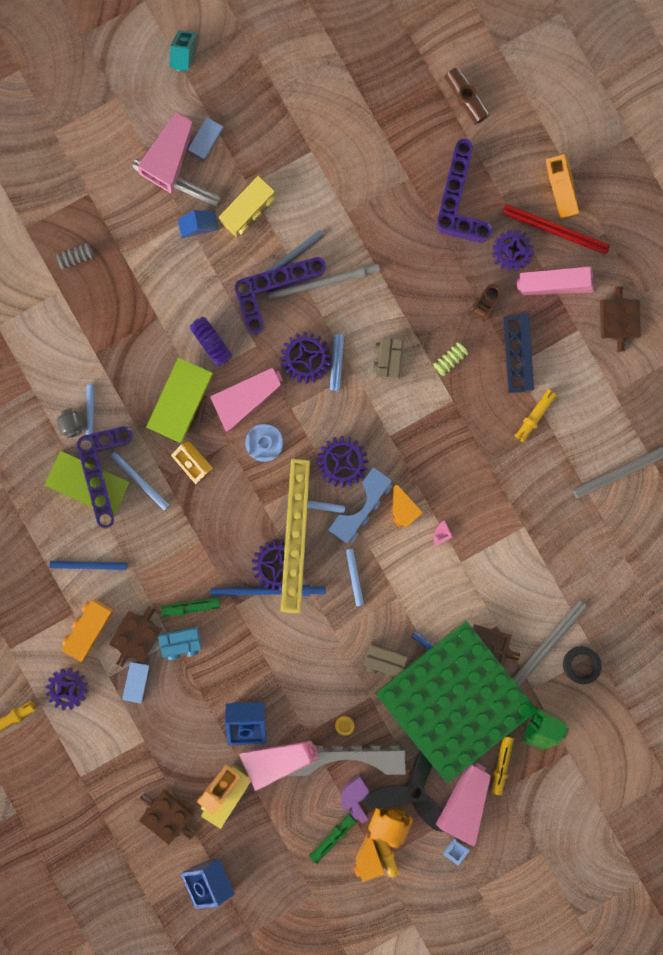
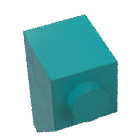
(182, 50)

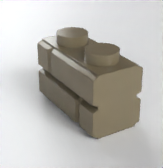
(388, 359)
(384, 660)

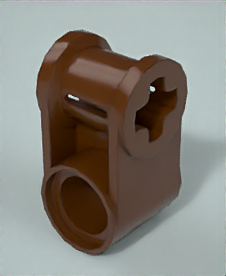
(484, 304)

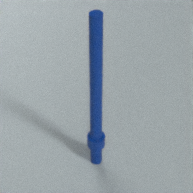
(306, 591)

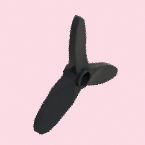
(396, 795)

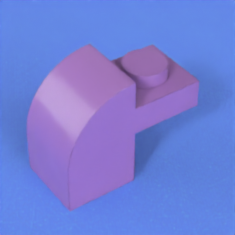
(352, 794)

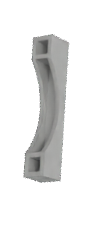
(388, 759)

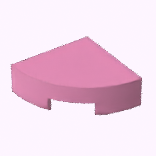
(442, 533)

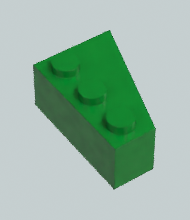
(545, 730)

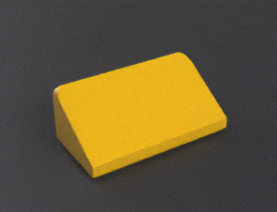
(192, 461)

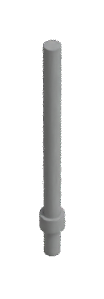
(360, 272)

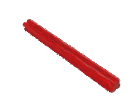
(556, 229)

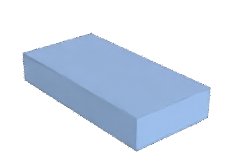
(205, 139)
(136, 682)

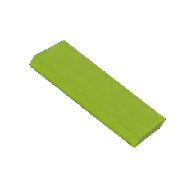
(179, 400)
(69, 479)

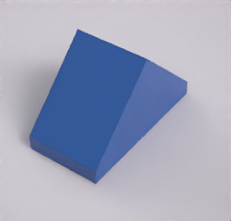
(198, 223)

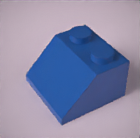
(245, 723)
(208, 884)

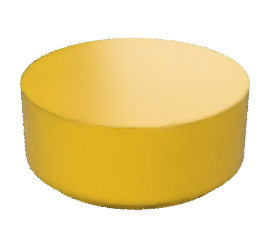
(344, 725)

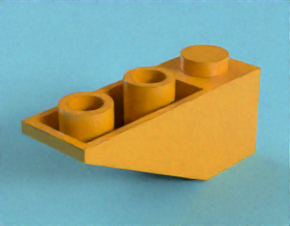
(562, 185)

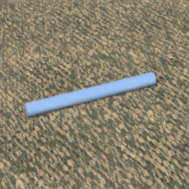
(139, 480)

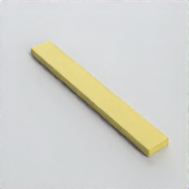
(295, 536)

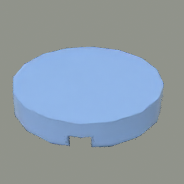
(264, 442)

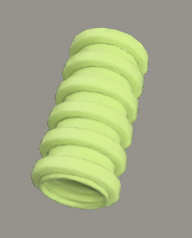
(450, 359)

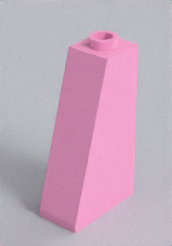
(167, 153)
(557, 281)
(245, 397)
(276, 762)
(466, 804)

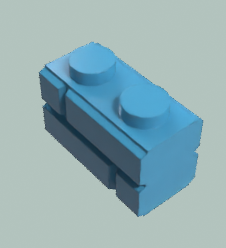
(180, 642)

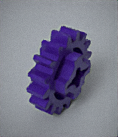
(520, 251)
(62, 682)

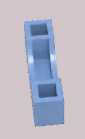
(374, 485)

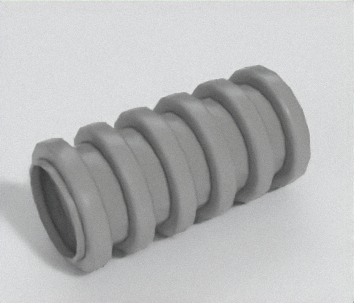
(74, 256)

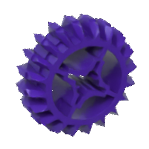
(210, 341)
(297, 361)
(328, 452)
(261, 562)

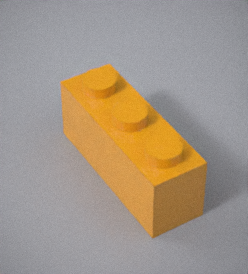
(87, 629)

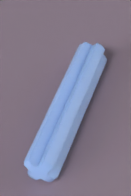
(336, 362)

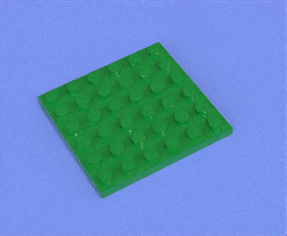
(456, 701)

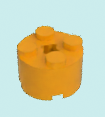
(390, 826)

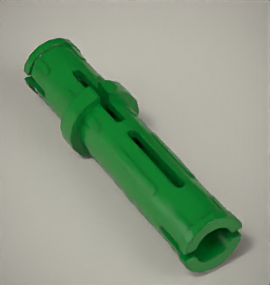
(182, 608)
(333, 838)

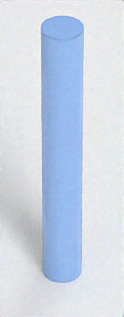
(89, 410)
(325, 506)
(354, 577)

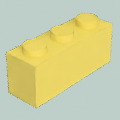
(247, 207)
(222, 813)

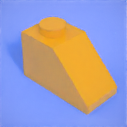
(403, 508)
(219, 789)
(368, 861)

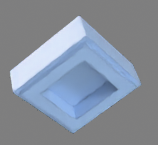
(456, 851)

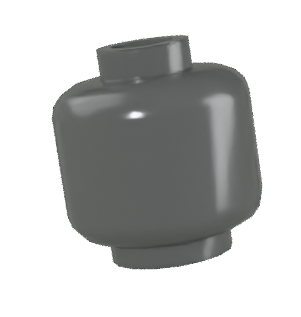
(70, 423)

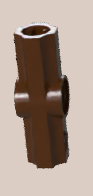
(473, 105)

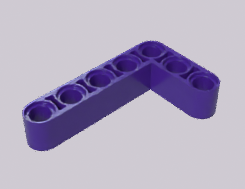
(455, 195)
(269, 276)
(96, 472)

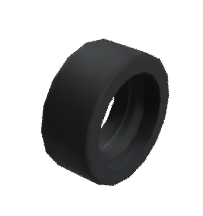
(597, 666)

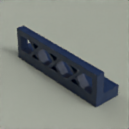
(526, 353)

